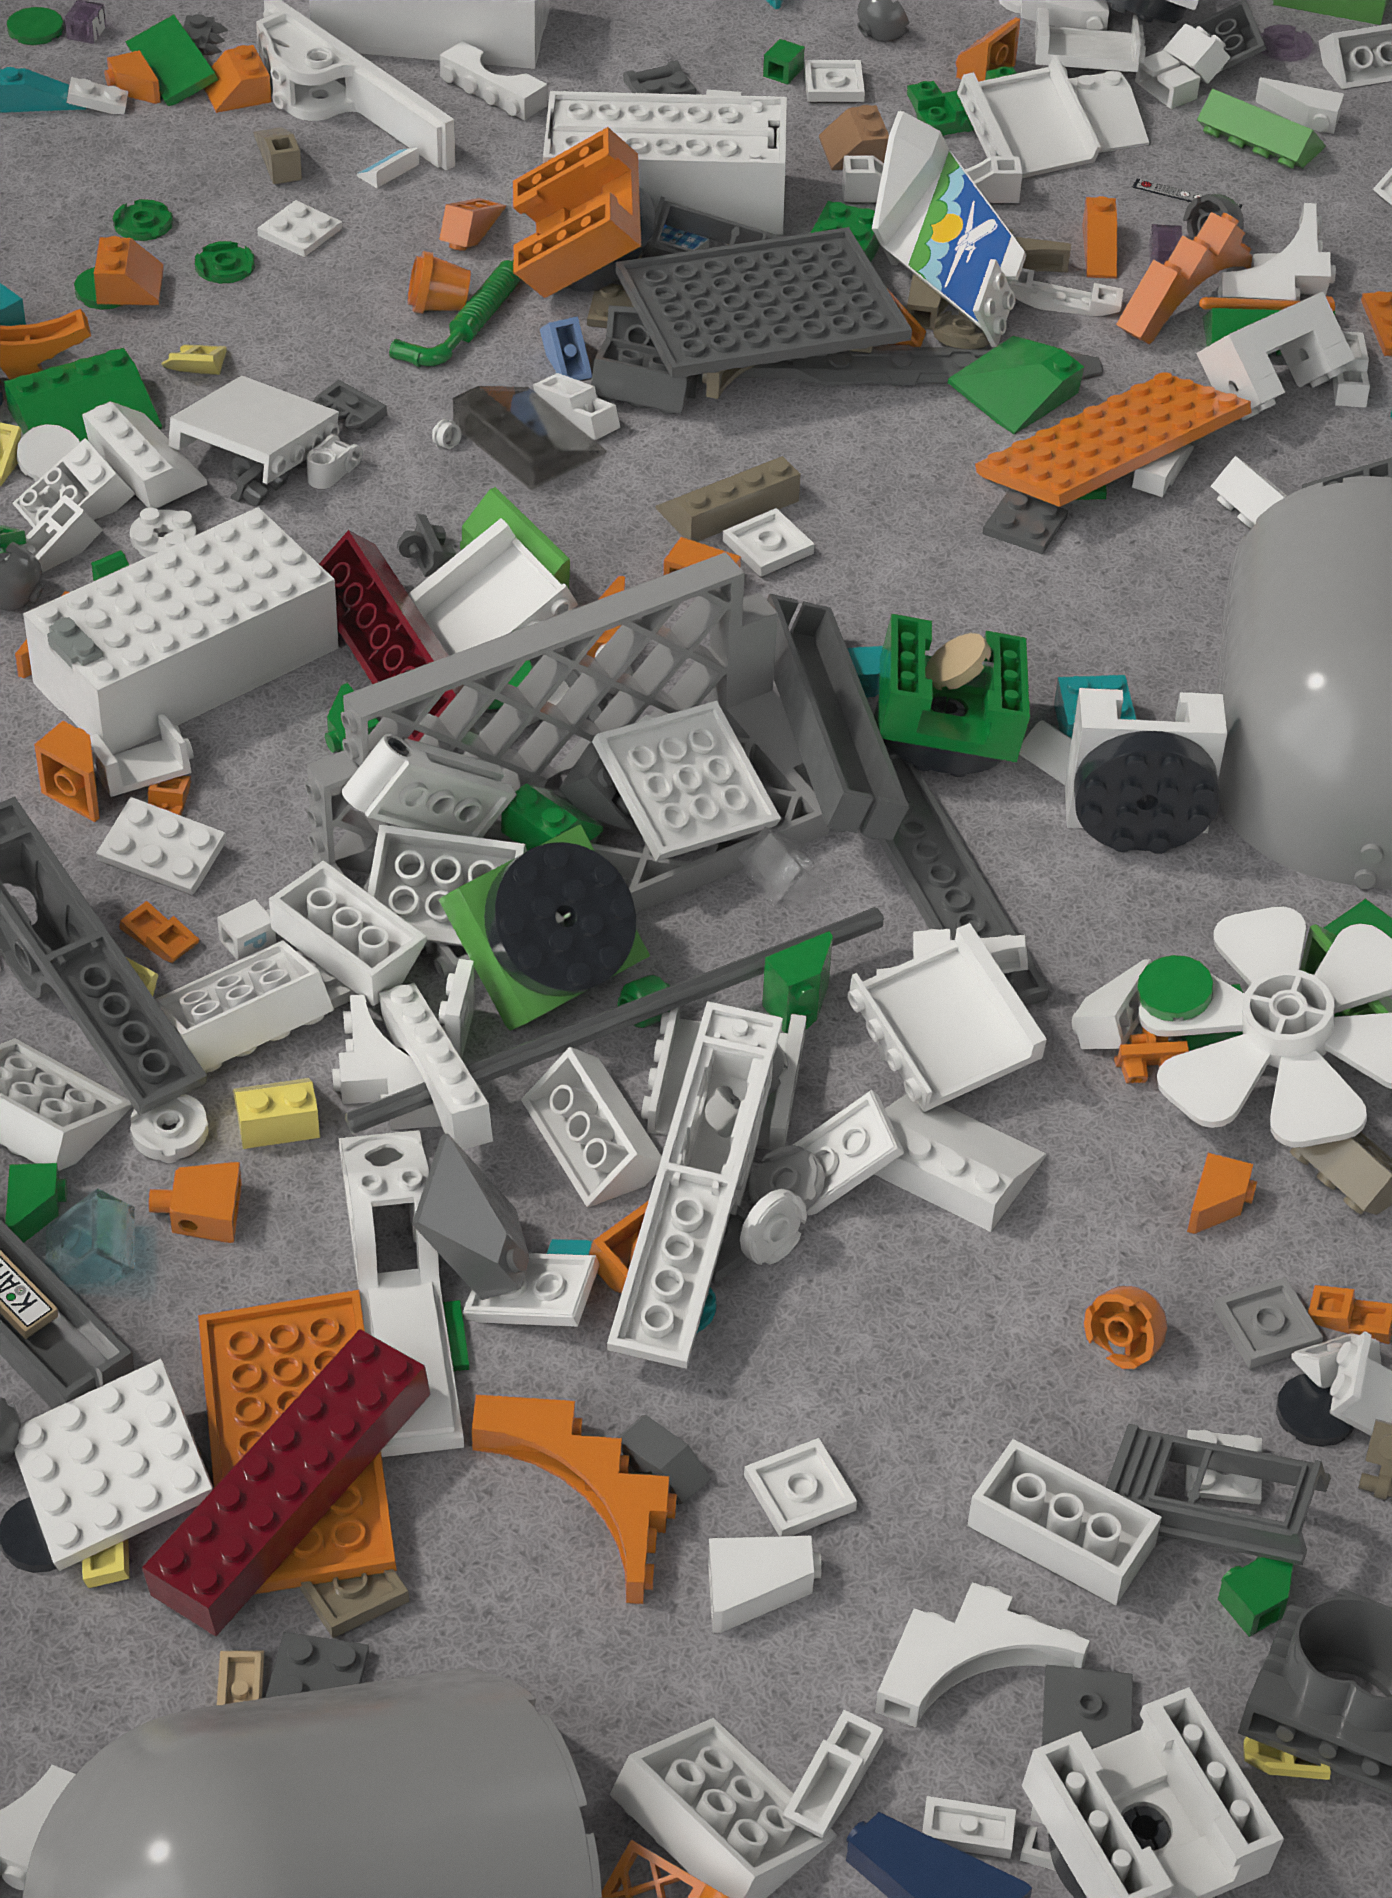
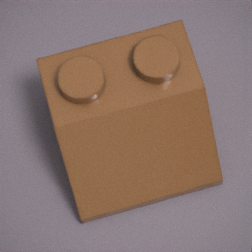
(855, 133)

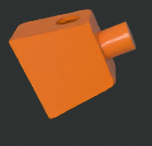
(202, 1201)

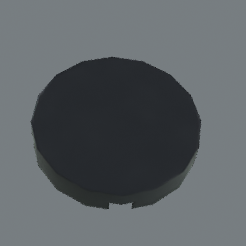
(1305, 1413)
(23, 1539)

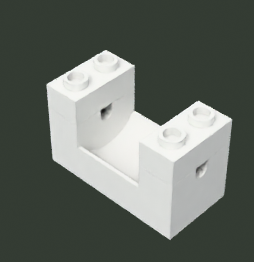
(1303, 333)

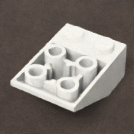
(84, 479)

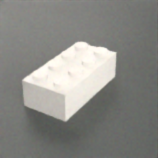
(1064, 1521)

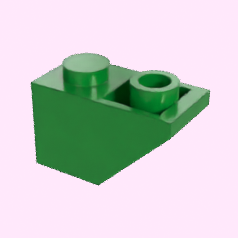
(1256, 1593)

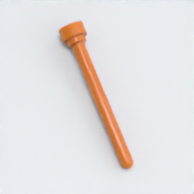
(1236, 303)

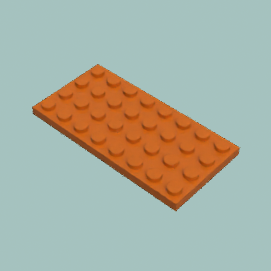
(1112, 438)
(252, 1372)

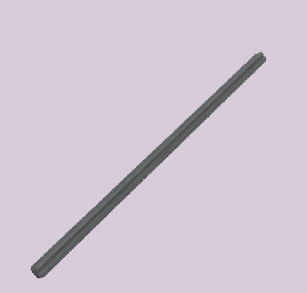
(608, 1022)

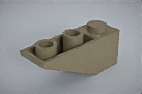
(280, 154)

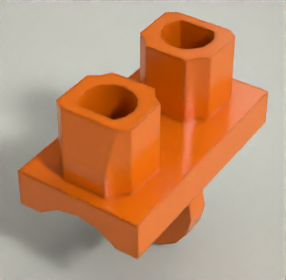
(1143, 1051)

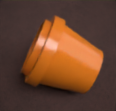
(437, 285)

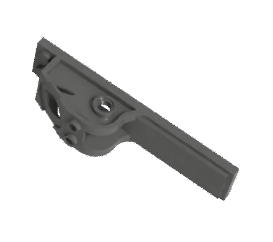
(82, 963)

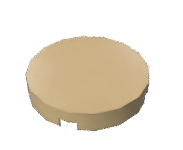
(958, 661)

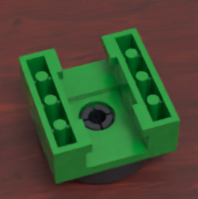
(953, 728)

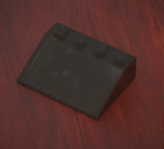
(523, 433)

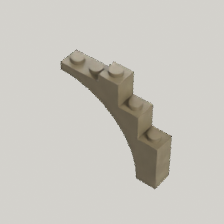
(1041, 256)

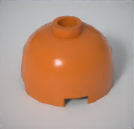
(1129, 1320)

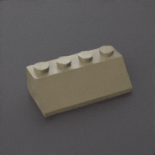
(733, 500)

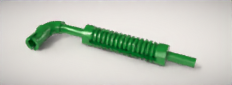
(466, 322)

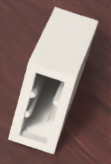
(758, 1576)

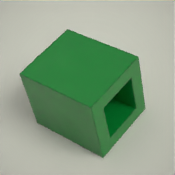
(783, 61)

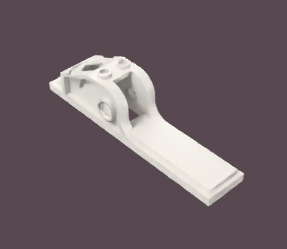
(289, 50)
(696, 1188)
(405, 1304)

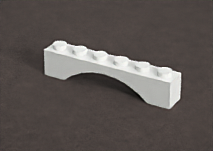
(996, 178)
(454, 1092)

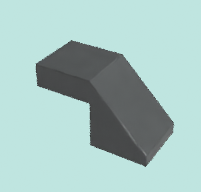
(664, 1454)

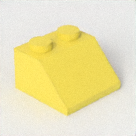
(277, 1113)

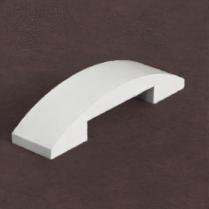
(1045, 296)

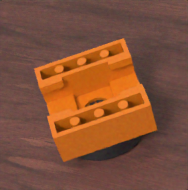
(584, 215)

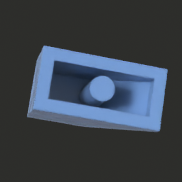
(566, 348)

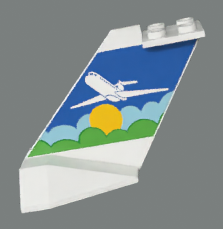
(944, 227)

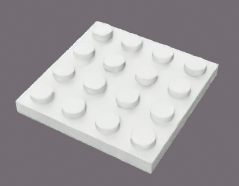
(686, 780)
(111, 1464)

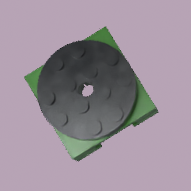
(514, 935)

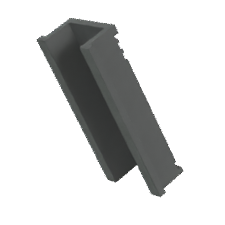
(699, 224)
(1141, 1468)

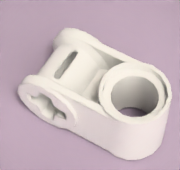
(331, 461)

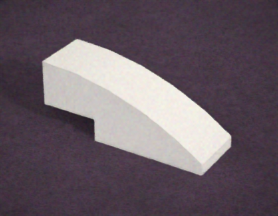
(1353, 385)
(579, 404)
(1161, 473)
(834, 1774)

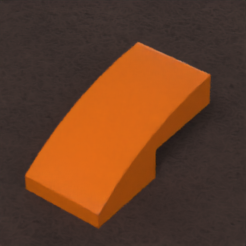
(170, 794)
(162, 936)
(1340, 1311)

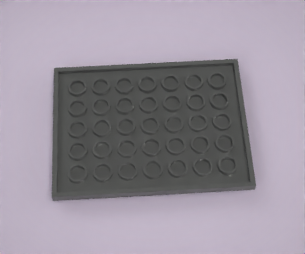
(762, 302)

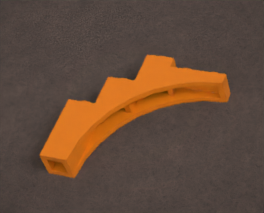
(1190, 264)
(30, 344)
(552, 1439)

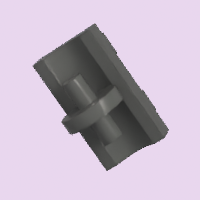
(249, 480)
(426, 545)

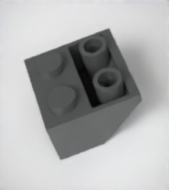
(594, 792)

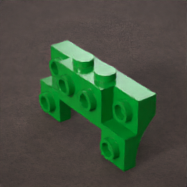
(945, 109)

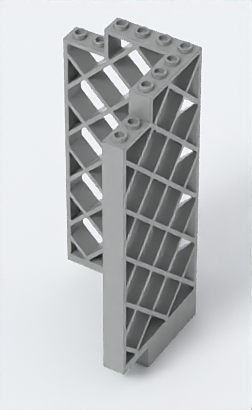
(732, 671)

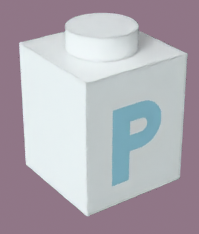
(246, 929)

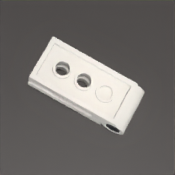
(428, 788)

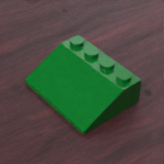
(72, 389)

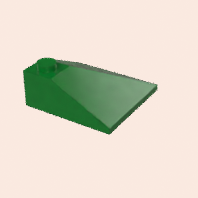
(1019, 382)

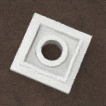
(1220, 1486)

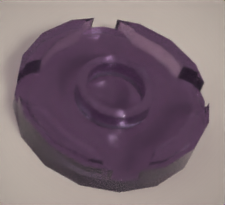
(1291, 47)

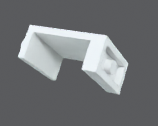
(143, 764)
(1361, 1387)

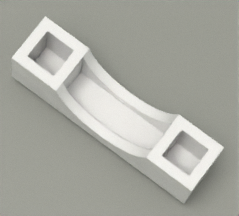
(517, 94)

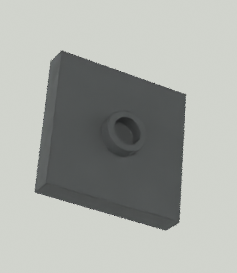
(1086, 1702)

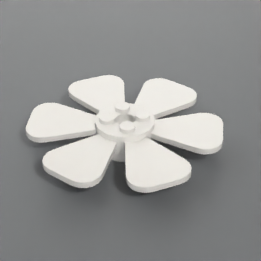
(1287, 1025)

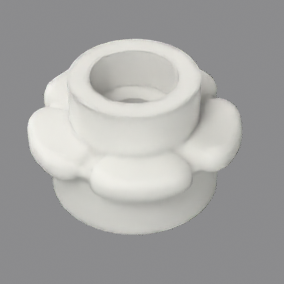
(445, 432)

